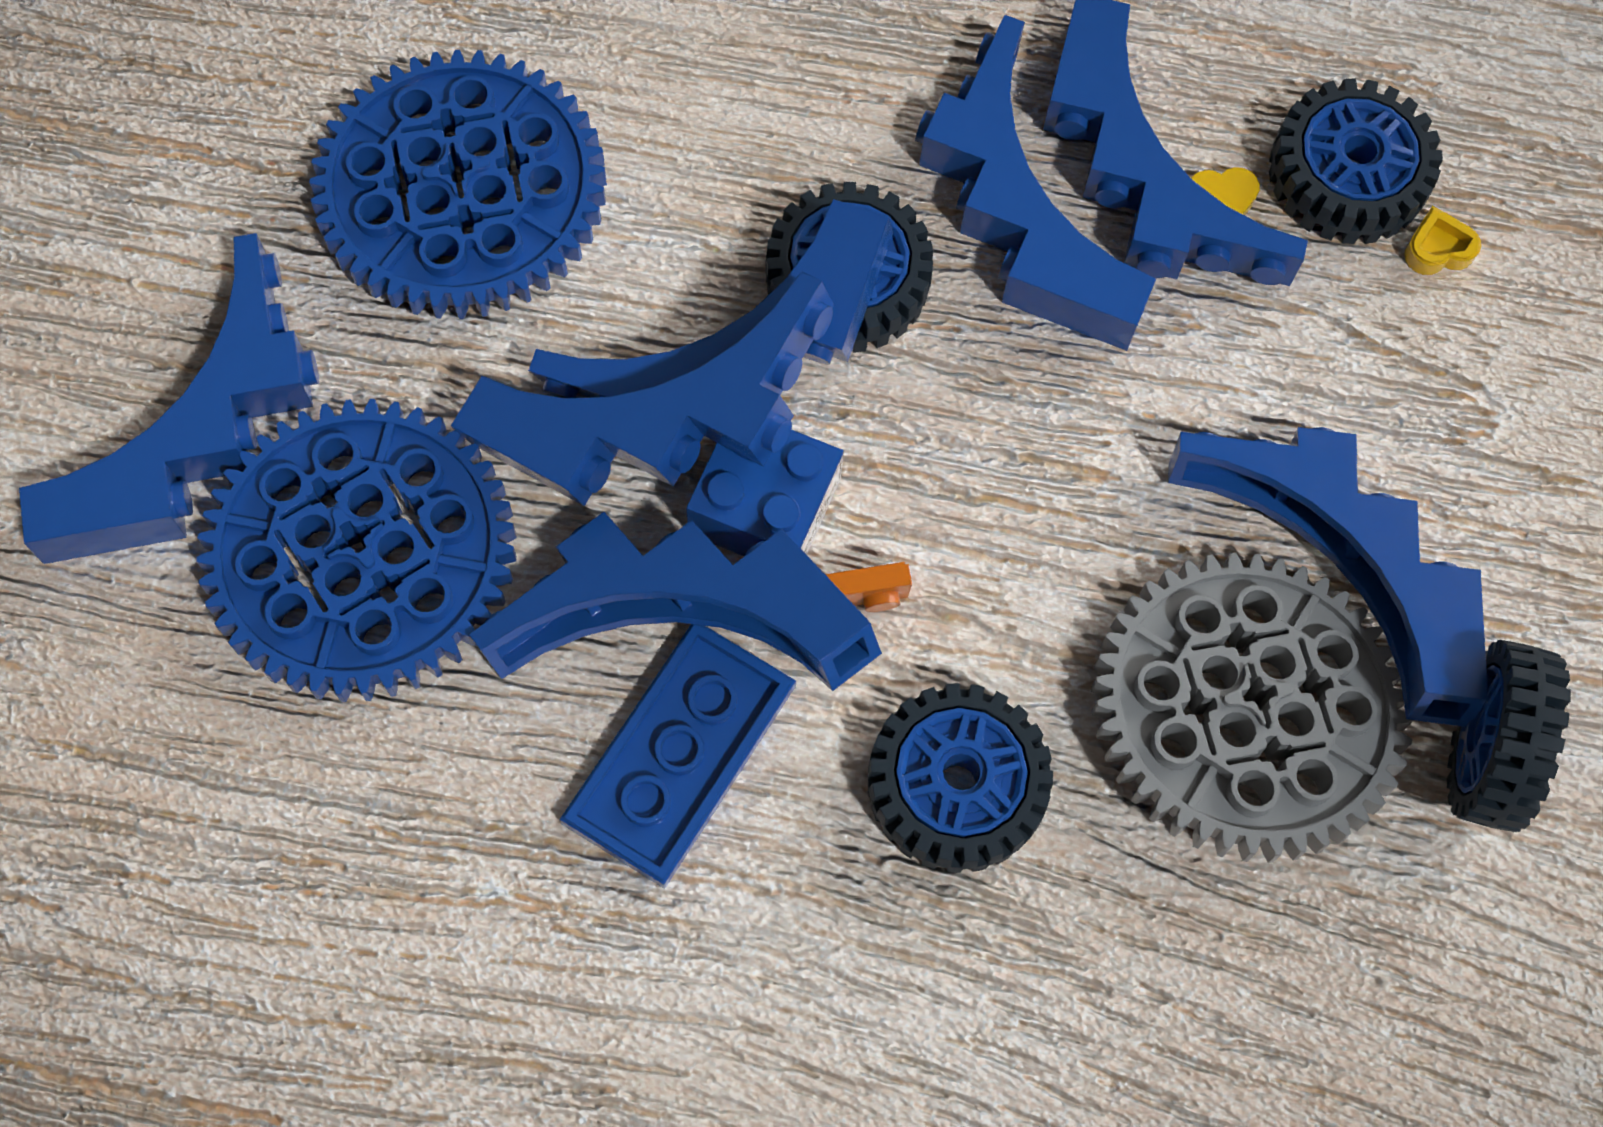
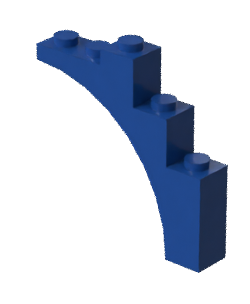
(1132, 170)
(842, 256)
(1047, 261)
(660, 427)
(142, 487)
(686, 579)
(1424, 608)

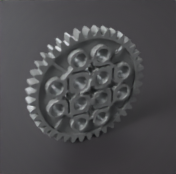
(1201, 791)

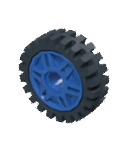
(1385, 138)
(904, 272)
(1513, 742)
(951, 824)

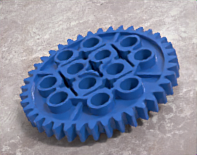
(402, 254)
(330, 644)

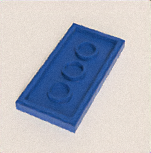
(678, 754)

